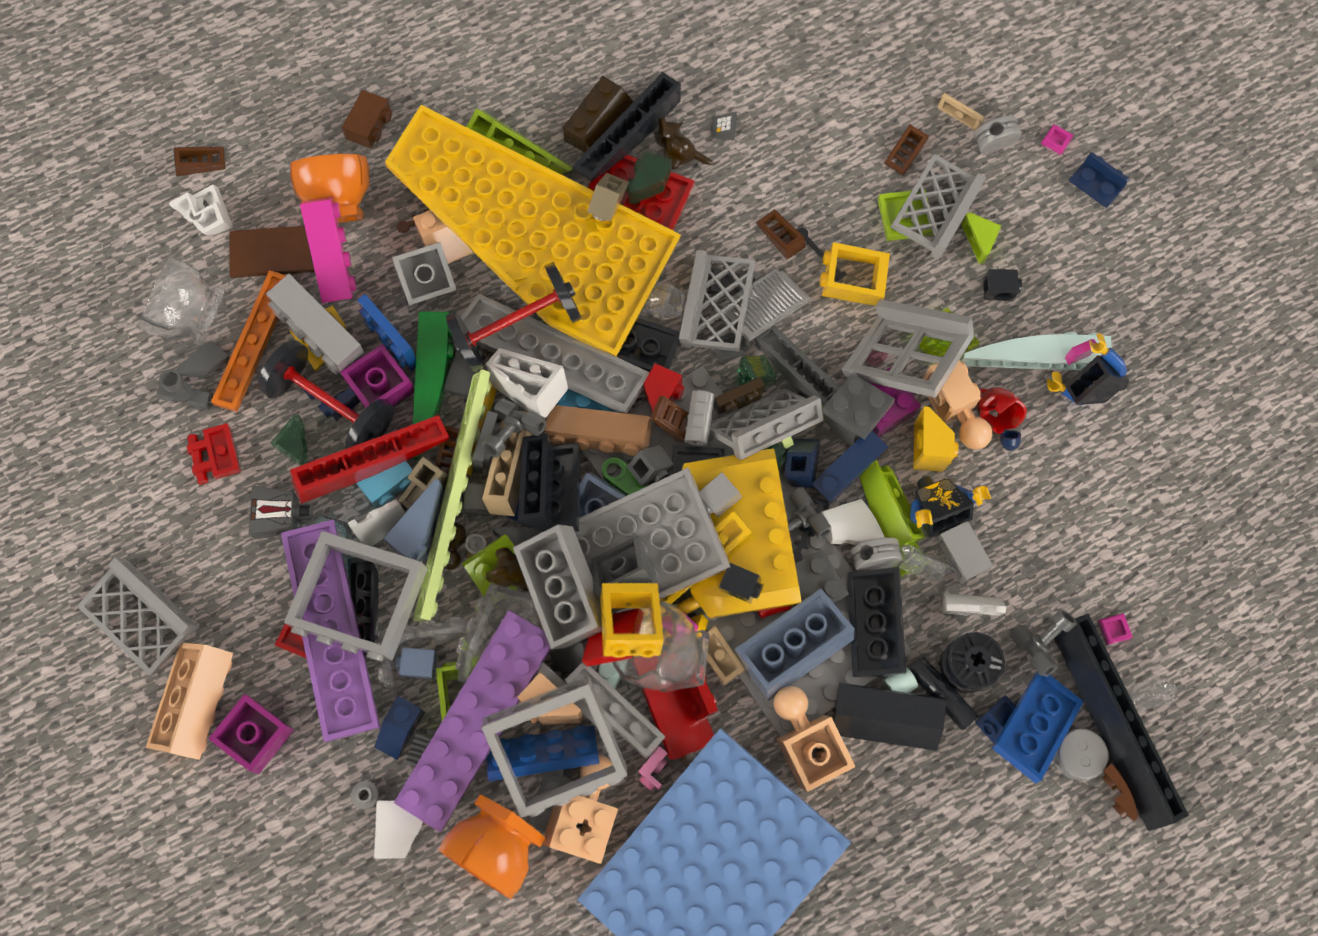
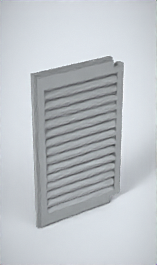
(769, 302)

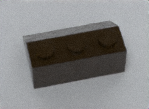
(596, 114)

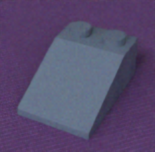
(415, 530)

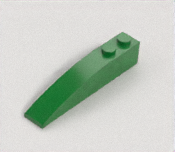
(432, 365)

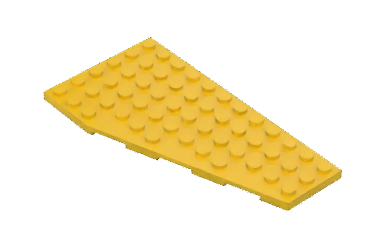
(528, 216)

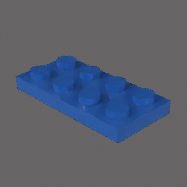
(1038, 726)
(547, 752)

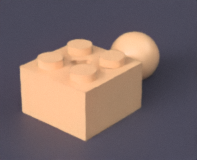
(956, 402)
(798, 744)
(595, 817)

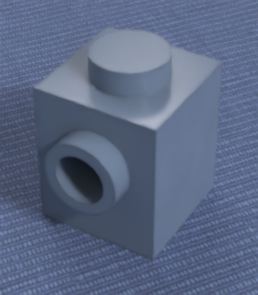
(417, 663)

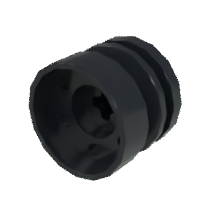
(958, 666)

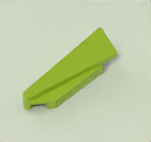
(499, 132)
(890, 506)

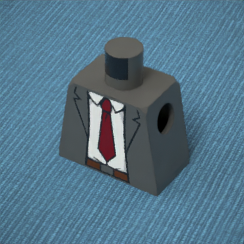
(275, 512)

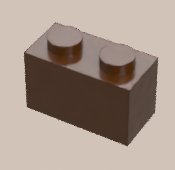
(367, 119)

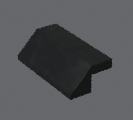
(549, 483)

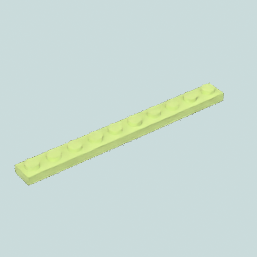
(451, 504)

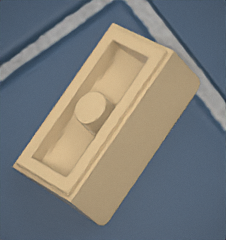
(960, 112)
(722, 657)

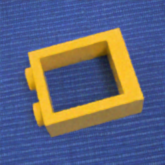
(849, 292)
(631, 596)

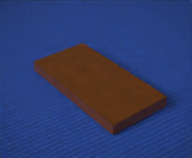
(272, 249)

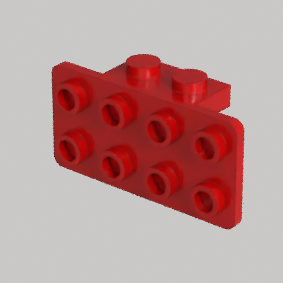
(682, 718)

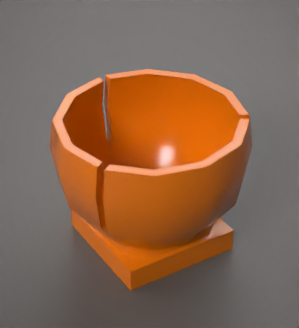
(336, 176)
(493, 846)

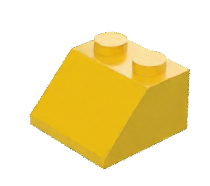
(933, 442)

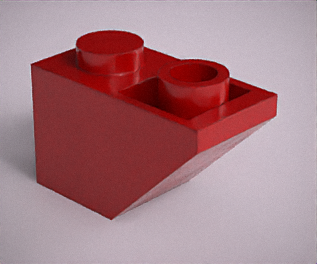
(662, 383)

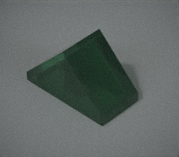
(292, 441)

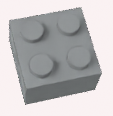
(423, 273)

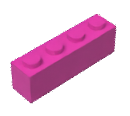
(327, 249)

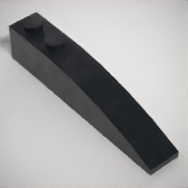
(631, 127)

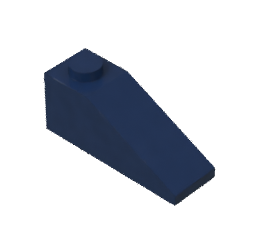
(850, 466)

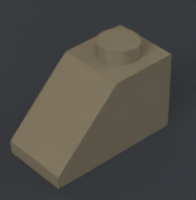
(607, 197)

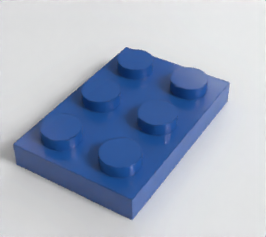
(387, 333)

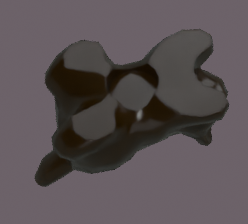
(677, 146)
(507, 570)

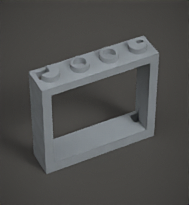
(416, 573)
(538, 706)

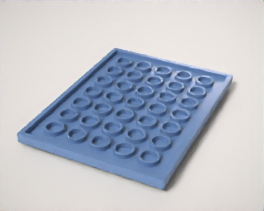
(716, 854)

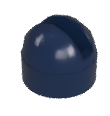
(1010, 439)

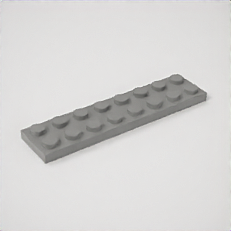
(585, 367)

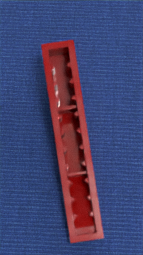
(366, 459)

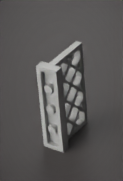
(952, 219)
(696, 297)
(759, 433)
(147, 595)
(621, 713)

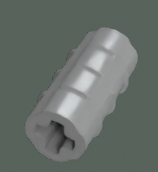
(699, 418)

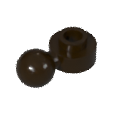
(455, 558)

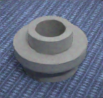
(373, 795)

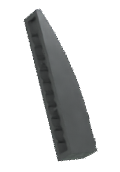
(801, 374)

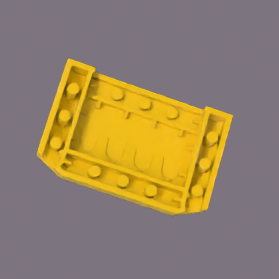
(766, 549)

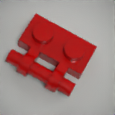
(221, 452)

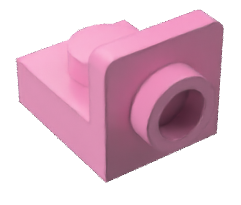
(654, 763)

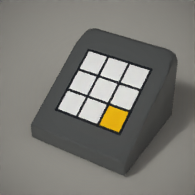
(724, 126)

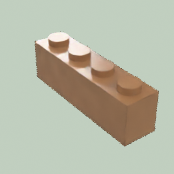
(599, 429)

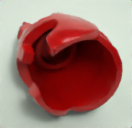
(1009, 408)

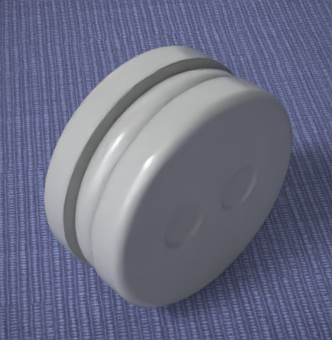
(997, 134)
(877, 554)
(1081, 755)

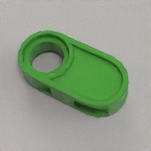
(625, 481)

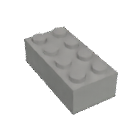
(314, 324)
(560, 586)

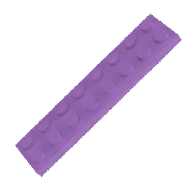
(337, 676)
(459, 742)

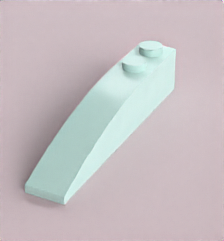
(1033, 352)

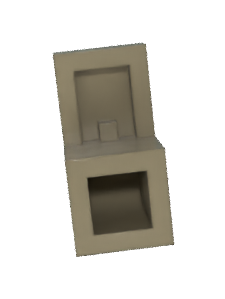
(421, 477)

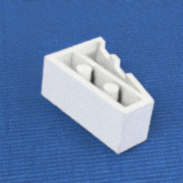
(527, 380)

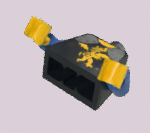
(1097, 380)
(944, 504)

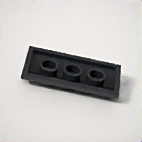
(650, 345)
(364, 587)
(877, 621)
(889, 716)

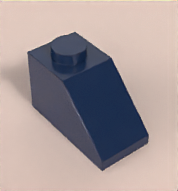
(398, 727)

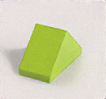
(980, 234)

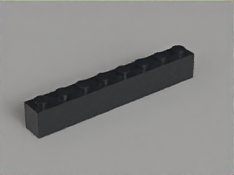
(1120, 725)

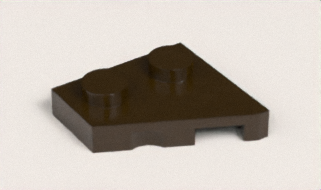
(739, 396)

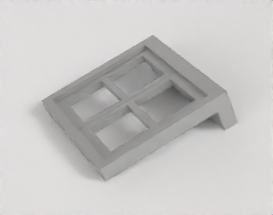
(921, 323)

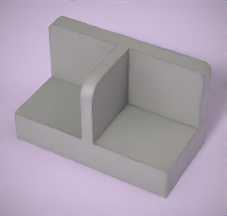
(964, 552)

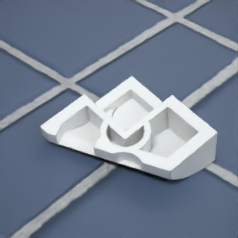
(208, 219)
(377, 523)
(852, 524)
(969, 604)
(394, 831)

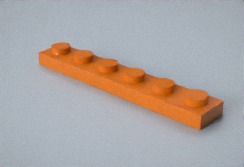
(248, 349)

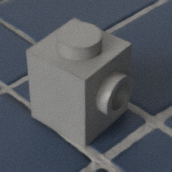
(719, 495)

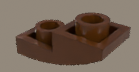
(1123, 799)

